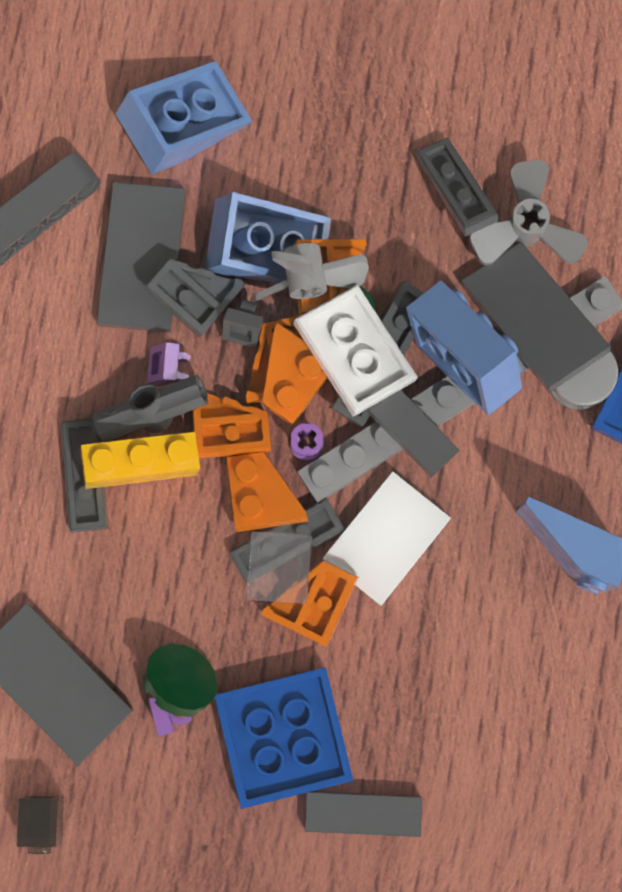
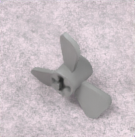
(528, 184)
(308, 274)

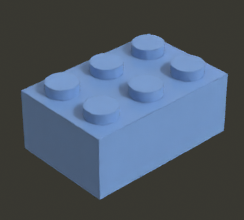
(465, 346)

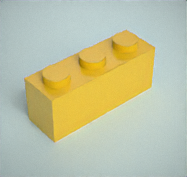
(140, 460)

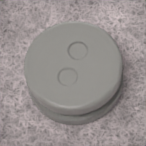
(589, 386)

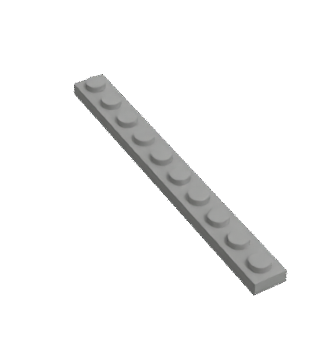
(438, 403)

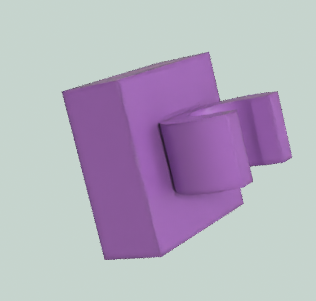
(164, 364)
(165, 721)

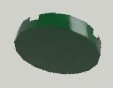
(179, 679)

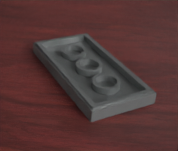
(140, 239)
(537, 316)
(57, 686)

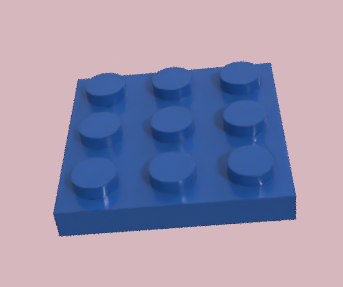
(283, 738)

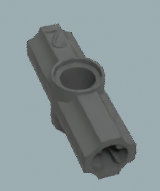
(150, 408)

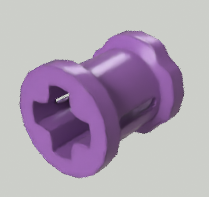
(307, 430)

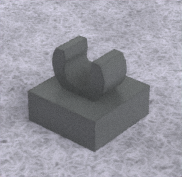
(243, 325)

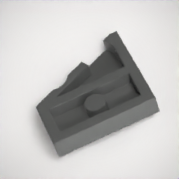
(192, 294)

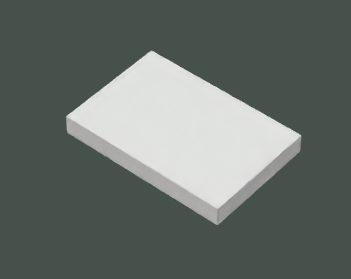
(355, 350)
(387, 537)

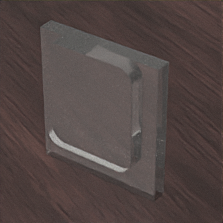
(279, 567)

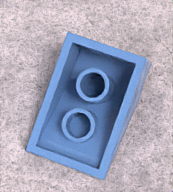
(181, 116)
(250, 229)
(577, 546)

